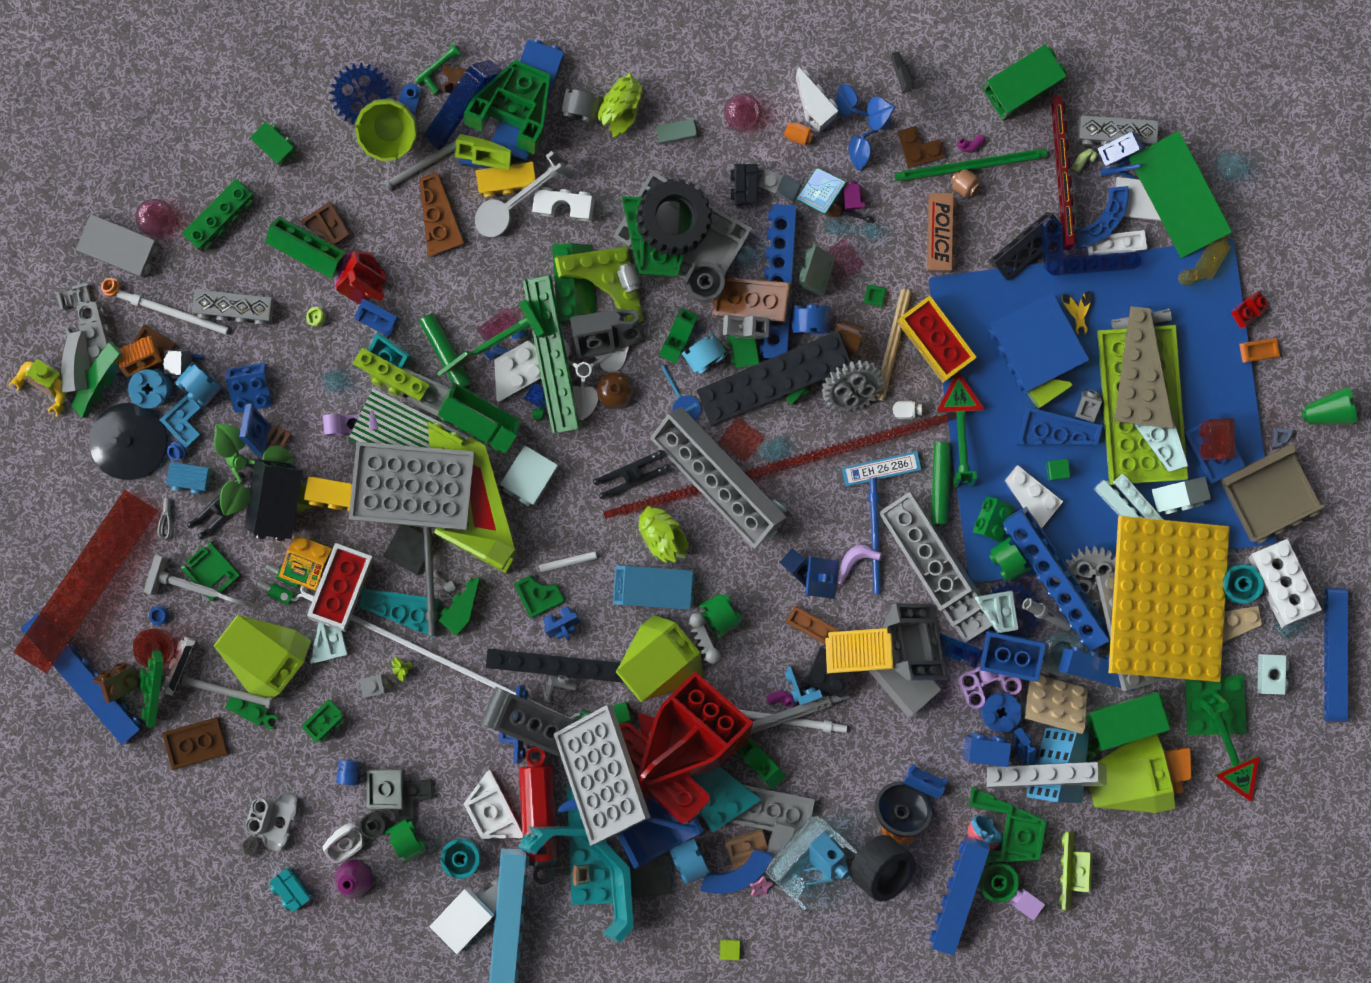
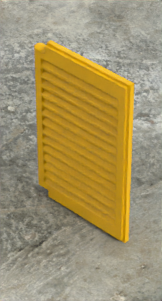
(859, 650)

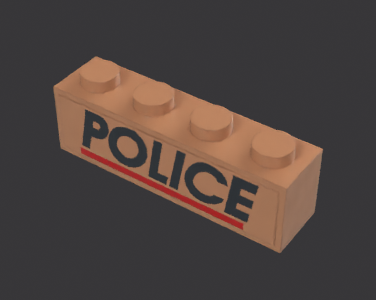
(940, 232)

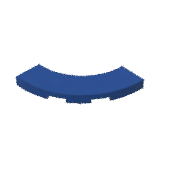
(1107, 222)
(740, 878)

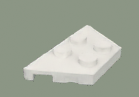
(516, 370)
(491, 810)

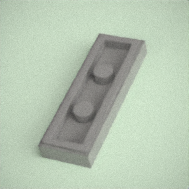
(780, 836)

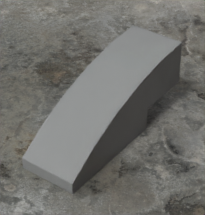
(74, 362)

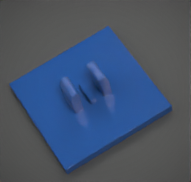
(821, 577)

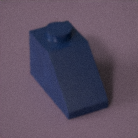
(796, 566)

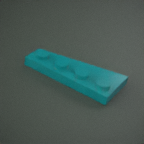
(398, 607)

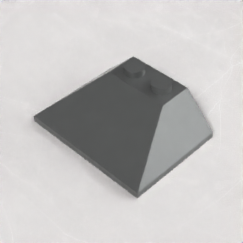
(916, 642)

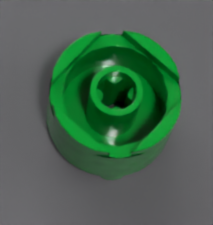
(1009, 560)
(720, 614)
(405, 841)
(1008, 880)

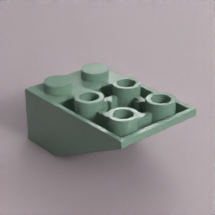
(817, 271)

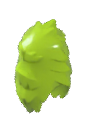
(621, 105)
(662, 535)

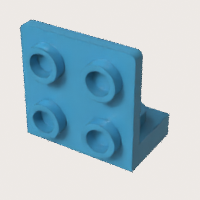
(810, 693)

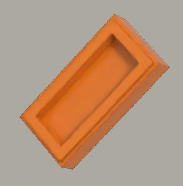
(1259, 350)

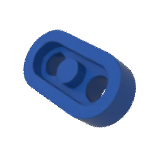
(410, 101)

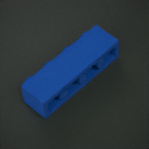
(1088, 666)

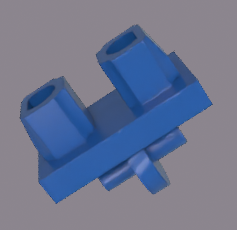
(563, 626)

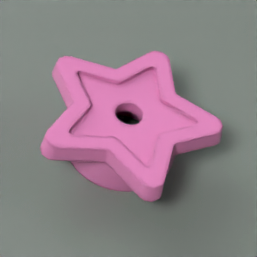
(760, 886)

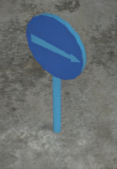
(688, 403)

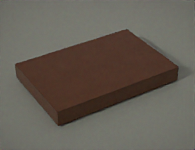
(195, 743)

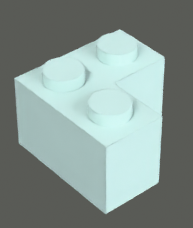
(1182, 494)

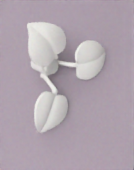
(586, 397)

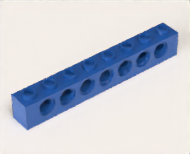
(787, 214)
(1057, 568)

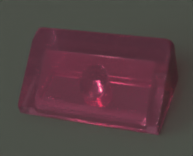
(497, 324)

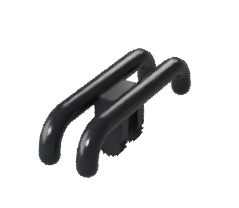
(631, 475)
(213, 506)

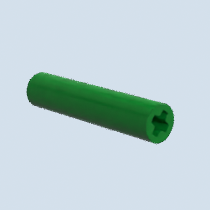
(443, 349)
(940, 483)

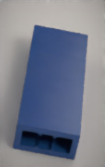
(544, 59)

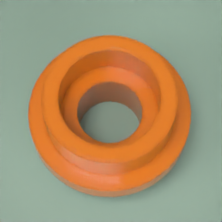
(110, 287)

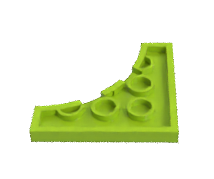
(602, 270)

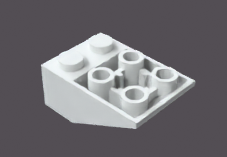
(816, 107)

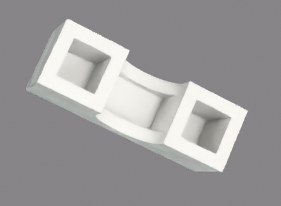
(548, 200)

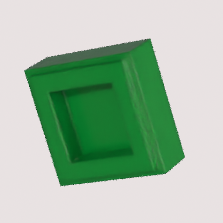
(874, 295)

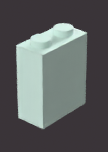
(528, 476)

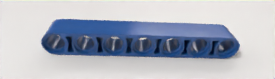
(1336, 655)

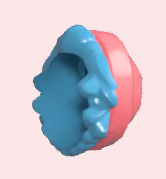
(984, 830)

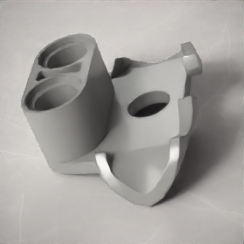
(282, 806)

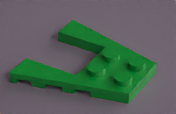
(649, 261)
(1022, 830)

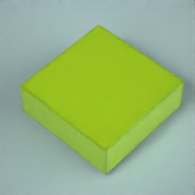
(729, 949)

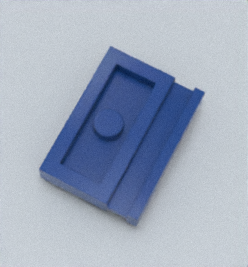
(1023, 748)

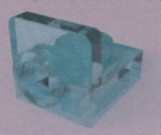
(773, 449)

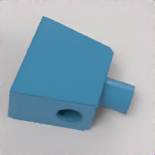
(828, 857)

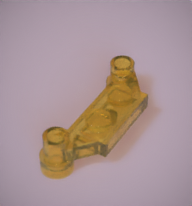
(1207, 264)

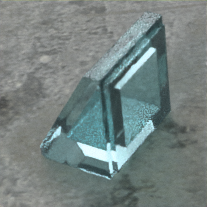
(1289, 630)

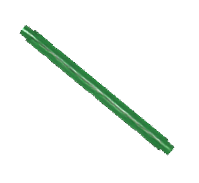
(970, 165)

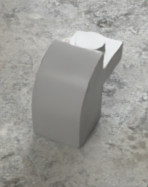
(746, 327)

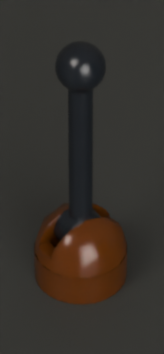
(836, 210)

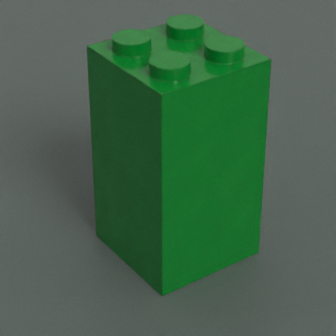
(1024, 81)
(1128, 720)

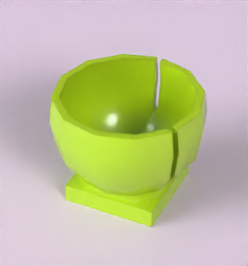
(386, 129)

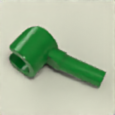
(537, 414)

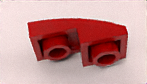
(1249, 309)

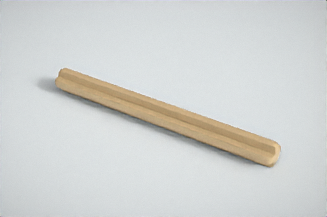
(893, 341)

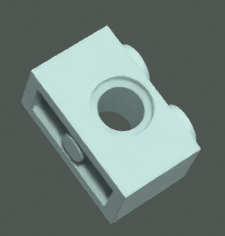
(1265, 665)

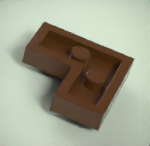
(917, 153)

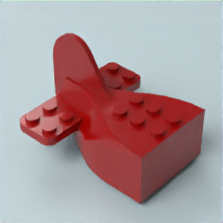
(689, 737)

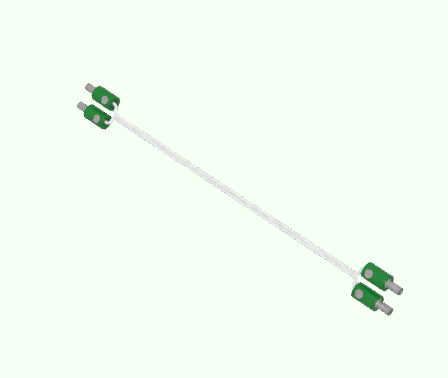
(286, 596)

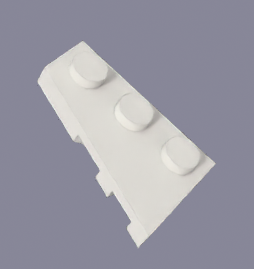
(1033, 494)

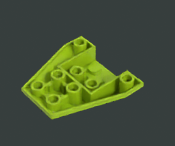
(262, 654)
(658, 659)
(1136, 779)

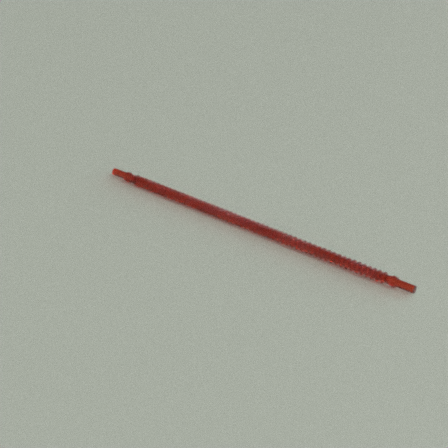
(796, 460)

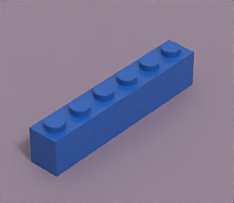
(959, 895)

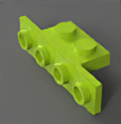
(390, 376)
(1076, 871)

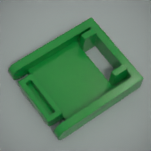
(209, 568)

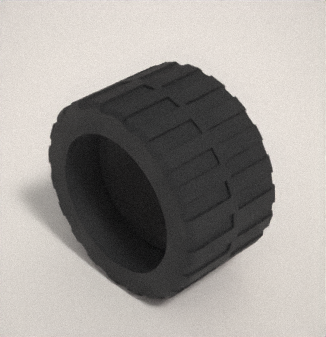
(883, 868)

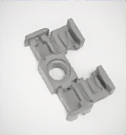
(79, 297)

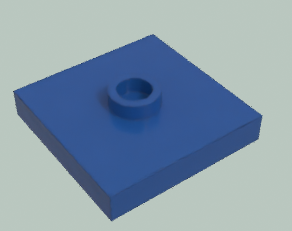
(254, 430)

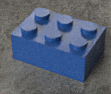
(986, 750)

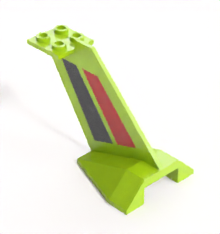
(487, 527)

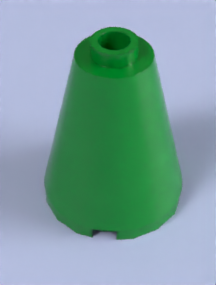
(1332, 409)

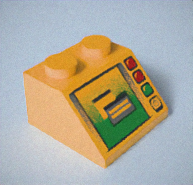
(305, 562)

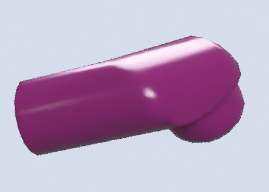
(970, 146)
(782, 697)

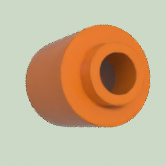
(798, 133)

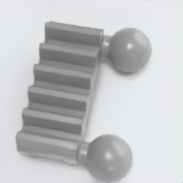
(712, 655)

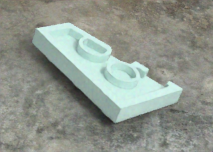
(1165, 444)

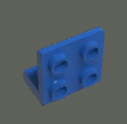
(248, 386)

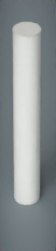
(568, 561)

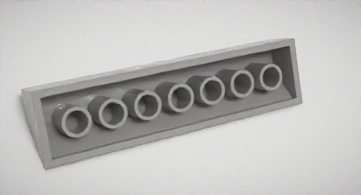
(717, 477)

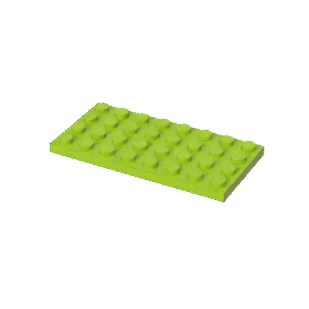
(1125, 446)

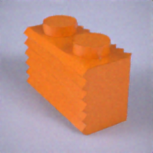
(139, 356)

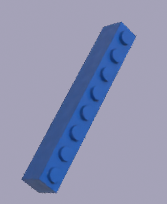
(79, 676)

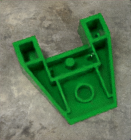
(516, 98)

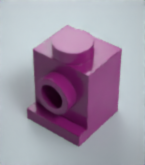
(853, 196)

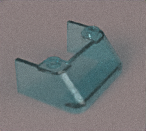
(794, 857)

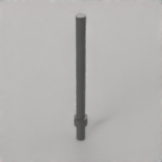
(430, 615)

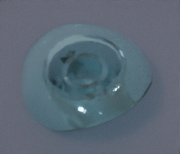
(1054, 649)

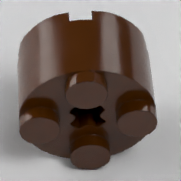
(850, 336)

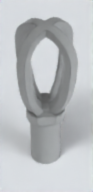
(166, 513)

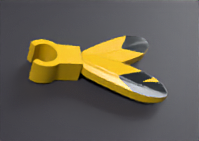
(1078, 312)

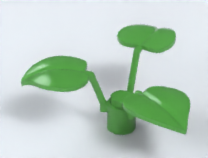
(227, 443)

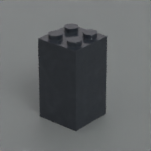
(273, 499)

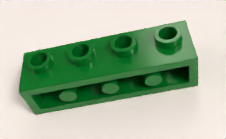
(219, 215)
(303, 247)

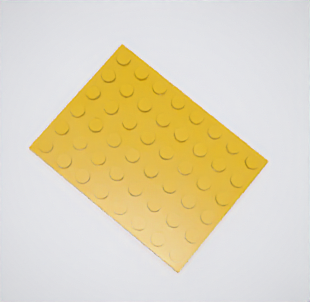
(1168, 599)

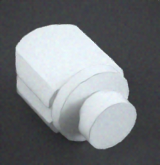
(907, 409)

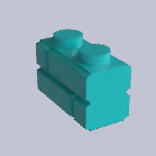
(290, 889)

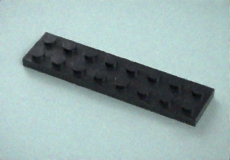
(773, 378)

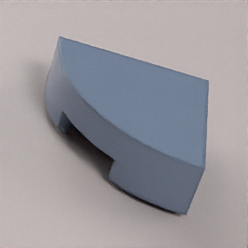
(1280, 436)

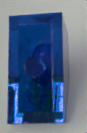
(960, 651)

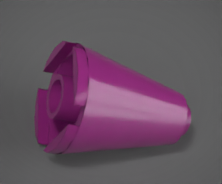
(359, 877)

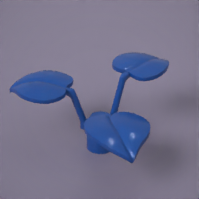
(879, 116)

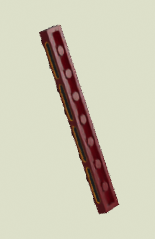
(1064, 181)

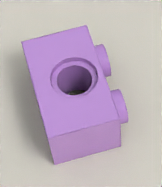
(1027, 903)

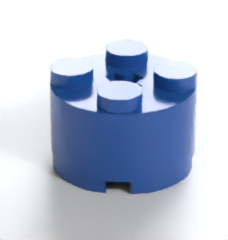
(811, 319)
(1010, 707)

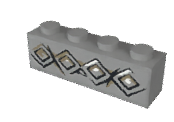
(1107, 129)
(233, 306)

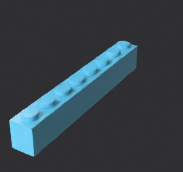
(508, 916)

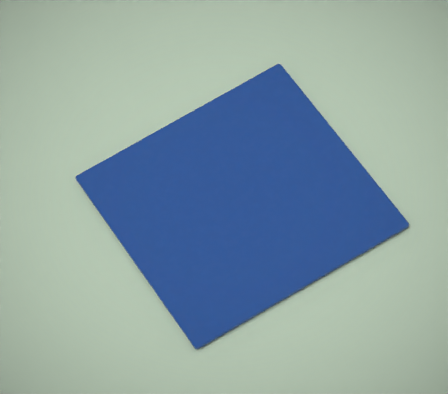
(1211, 385)

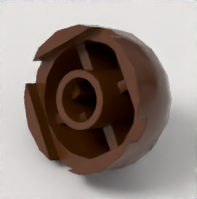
(615, 390)

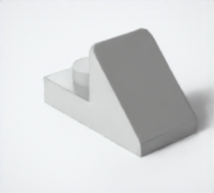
(779, 185)

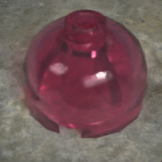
(739, 120)
(154, 217)

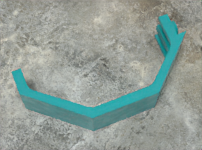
(619, 871)

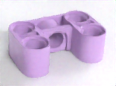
(338, 425)
(982, 678)

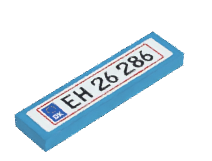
(881, 468)

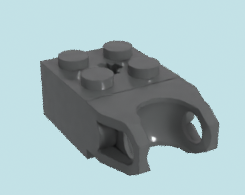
(603, 332)

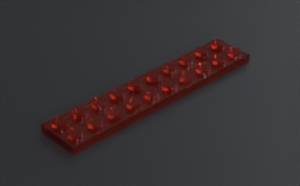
(85, 581)

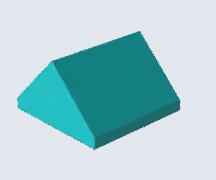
(389, 351)

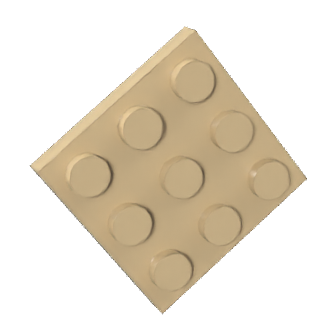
(1057, 704)

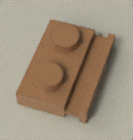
(742, 846)

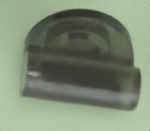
(252, 845)

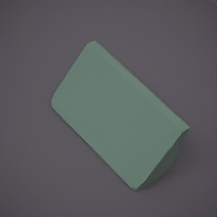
(676, 131)

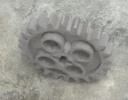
(843, 395)
(1094, 560)

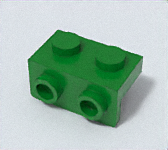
(992, 517)
(323, 721)

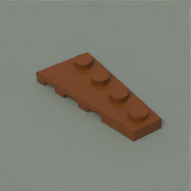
(439, 222)

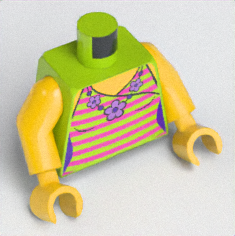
(44, 379)

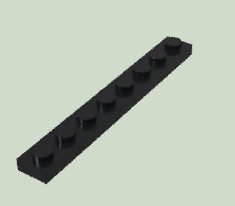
(552, 665)

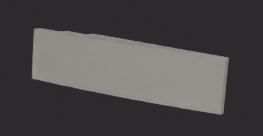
(936, 566)

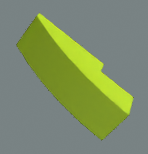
(482, 152)

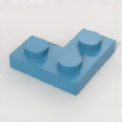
(178, 421)

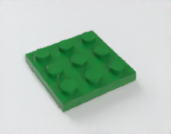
(1229, 688)

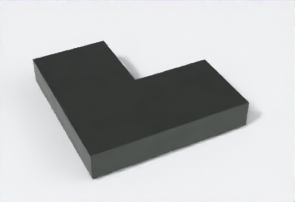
(902, 72)
(414, 791)

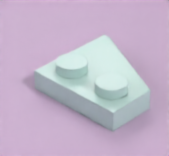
(999, 610)

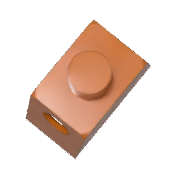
(1179, 767)

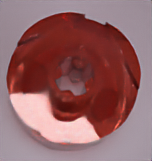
(143, 645)

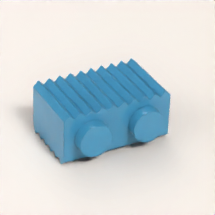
(189, 477)

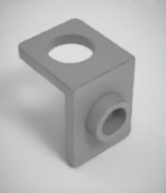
(560, 681)

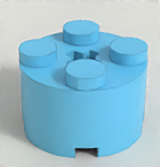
(704, 352)

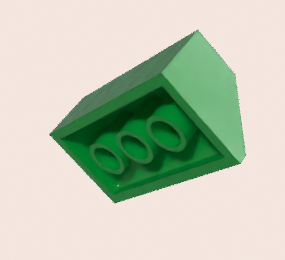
(572, 294)

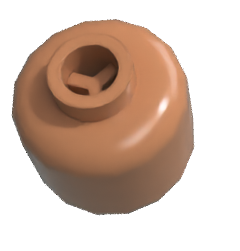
(965, 183)

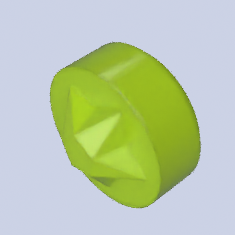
(316, 317)

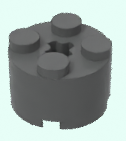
(581, 105)
(700, 272)

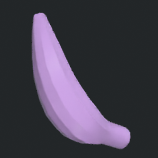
(852, 556)

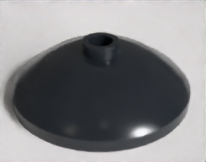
(908, 801)

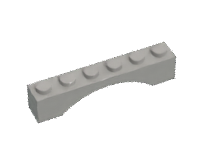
(1050, 774)

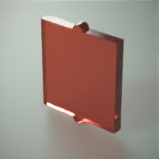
(740, 439)

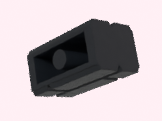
(745, 184)

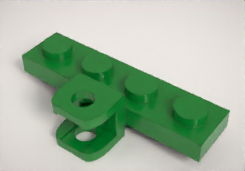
(151, 686)

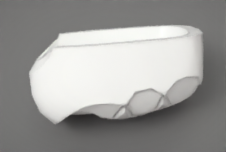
(343, 843)

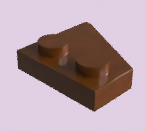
(327, 223)

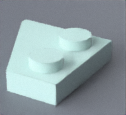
(328, 644)

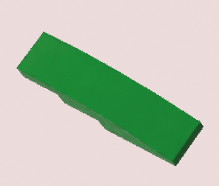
(98, 376)

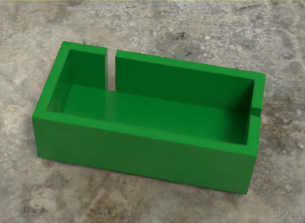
(479, 418)

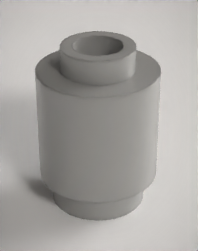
(629, 278)

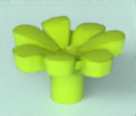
(401, 668)

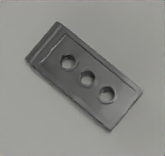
(505, 705)

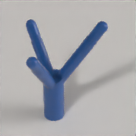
(1119, 169)

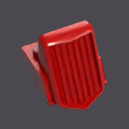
(362, 278)

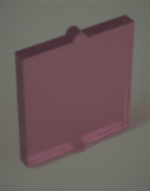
(846, 261)

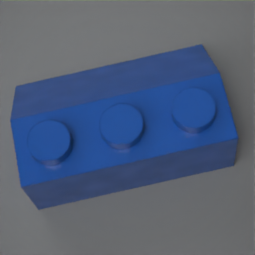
(1012, 655)

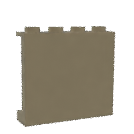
(1271, 494)

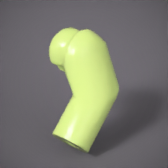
(1082, 158)

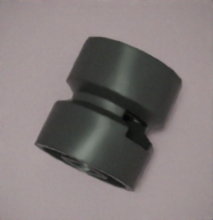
(373, 824)

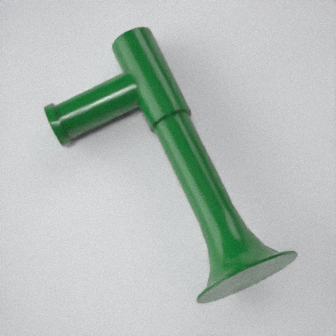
(425, 75)

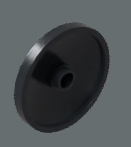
(128, 441)

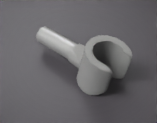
(448, 586)

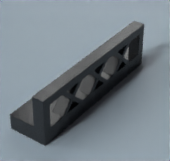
(1019, 243)

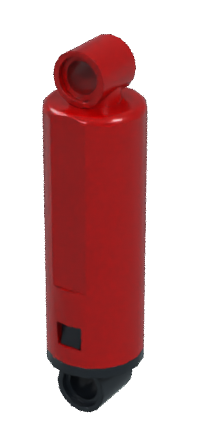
(539, 809)

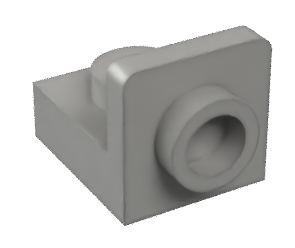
(1088, 405)
(374, 685)

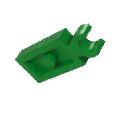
(251, 711)

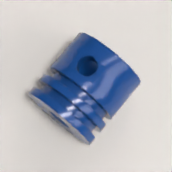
(348, 772)

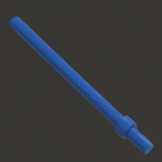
(874, 497)

